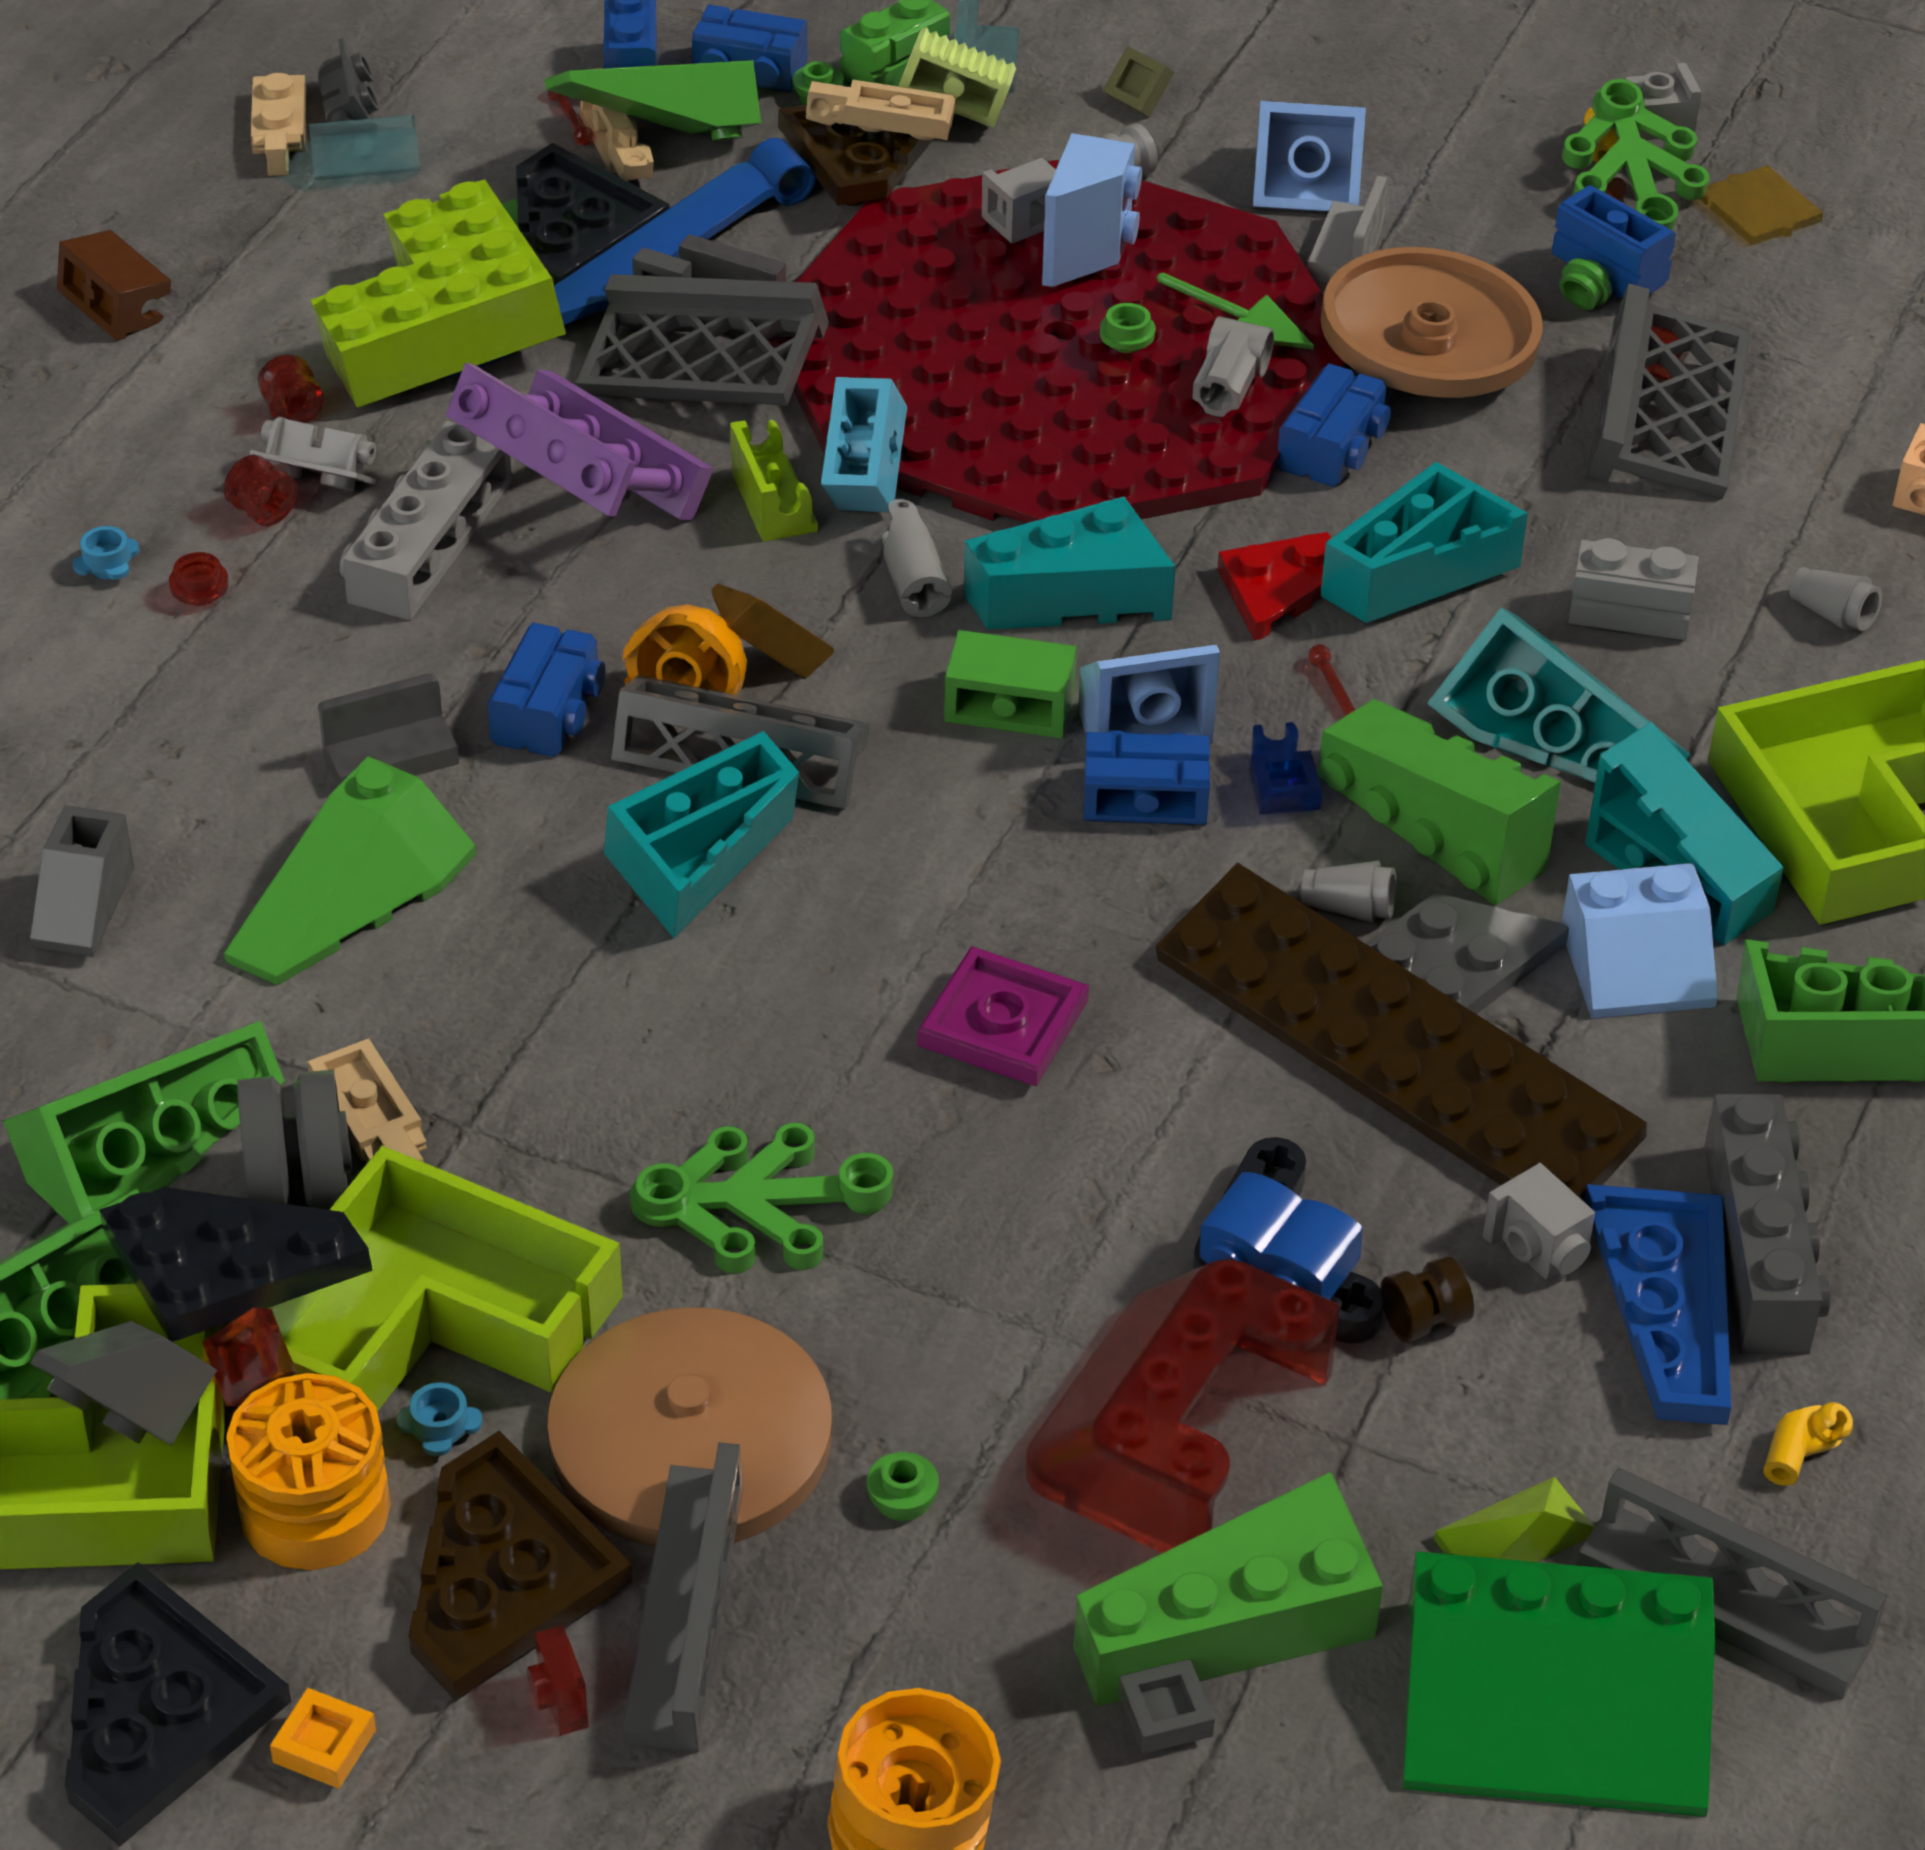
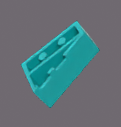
(1068, 566)
(700, 827)

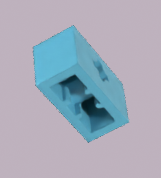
(864, 444)

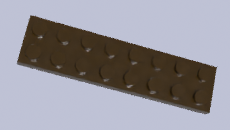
(1396, 1037)

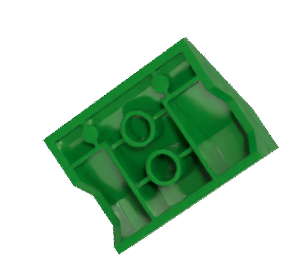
(1559, 1684)

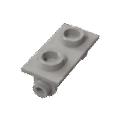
(338, 460)

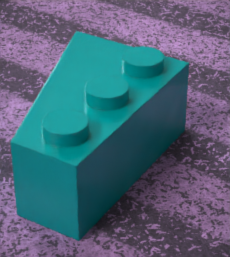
(1421, 545)
(1662, 813)

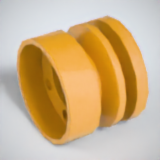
(309, 1471)
(914, 1775)

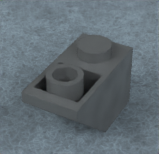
(81, 880)
(131, 1373)

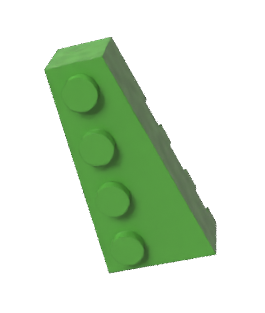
(1444, 798)
(1830, 1017)
(1237, 1596)

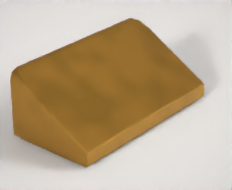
(771, 631)

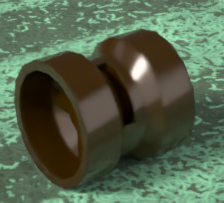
(1427, 1299)

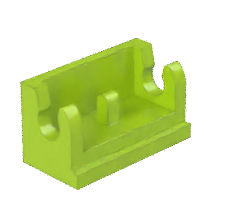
(769, 484)

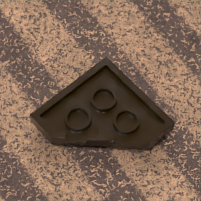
(849, 160)
(503, 1566)

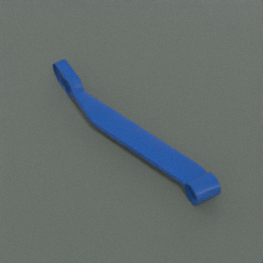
(770, 172)

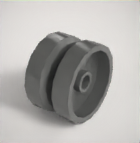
(294, 1147)

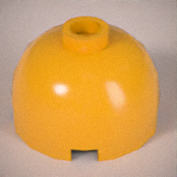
(687, 648)

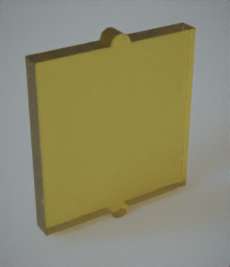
(1760, 205)

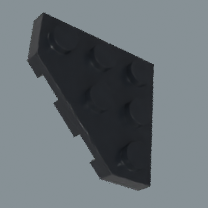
(576, 209)
(219, 1256)
(156, 1702)

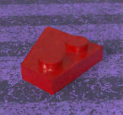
(1274, 579)

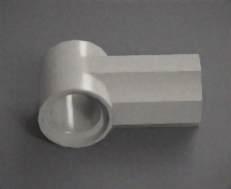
(1232, 360)

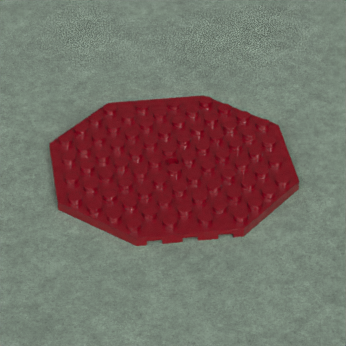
(1043, 423)

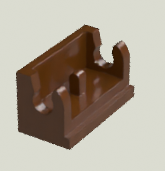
(110, 282)

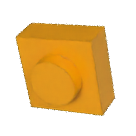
(323, 1738)

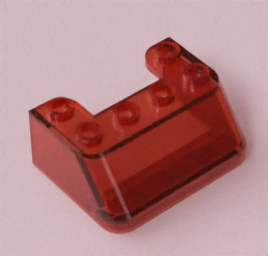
(1118, 1431)

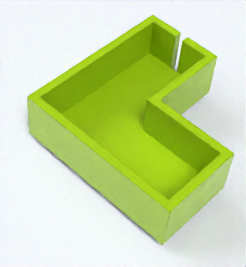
(458, 296)
(1834, 786)
(453, 1272)
(95, 1497)

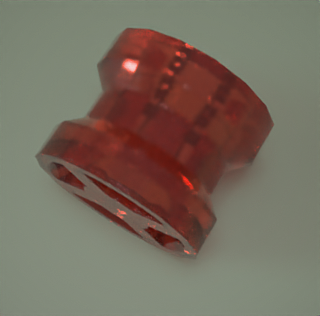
(290, 388)
(260, 490)

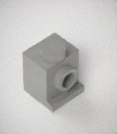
(1670, 96)
(1016, 199)
(1540, 1222)

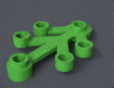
(1623, 107)
(678, 1195)

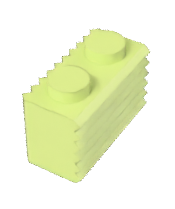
(953, 69)

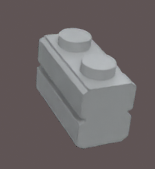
(1633, 588)

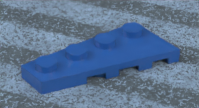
(1672, 1294)

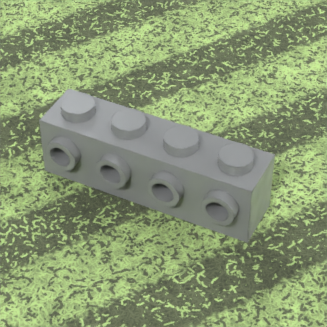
(425, 522)

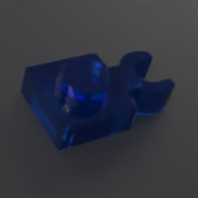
(1281, 775)

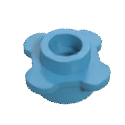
(105, 553)
(436, 1403)

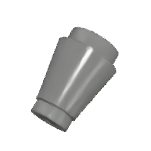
(1838, 597)
(1352, 890)

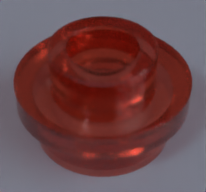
(198, 579)

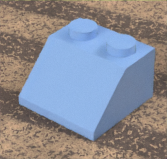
(1308, 156)
(1090, 208)
(1152, 693)
(1641, 940)

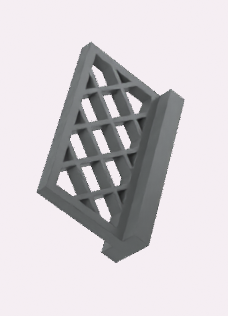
(706, 310)
(1622, 395)

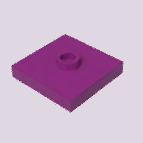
(1003, 1016)

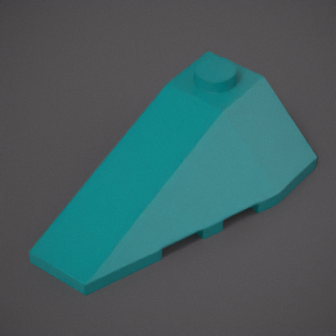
(1535, 700)

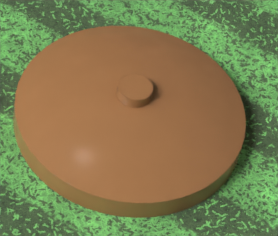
(1431, 322)
(666, 1396)

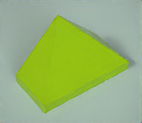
(1519, 1527)

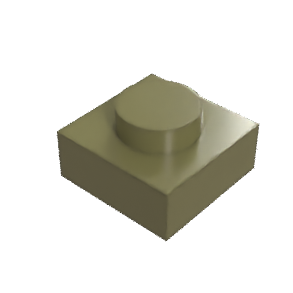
(1138, 81)

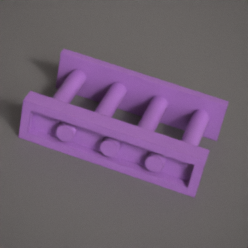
(579, 442)

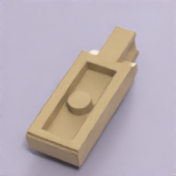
(881, 108)
(278, 119)
(618, 142)
(373, 1102)

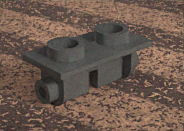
(346, 86)

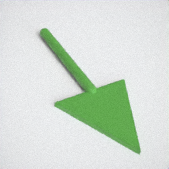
(1263, 313)

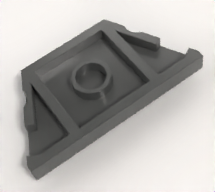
(1469, 947)

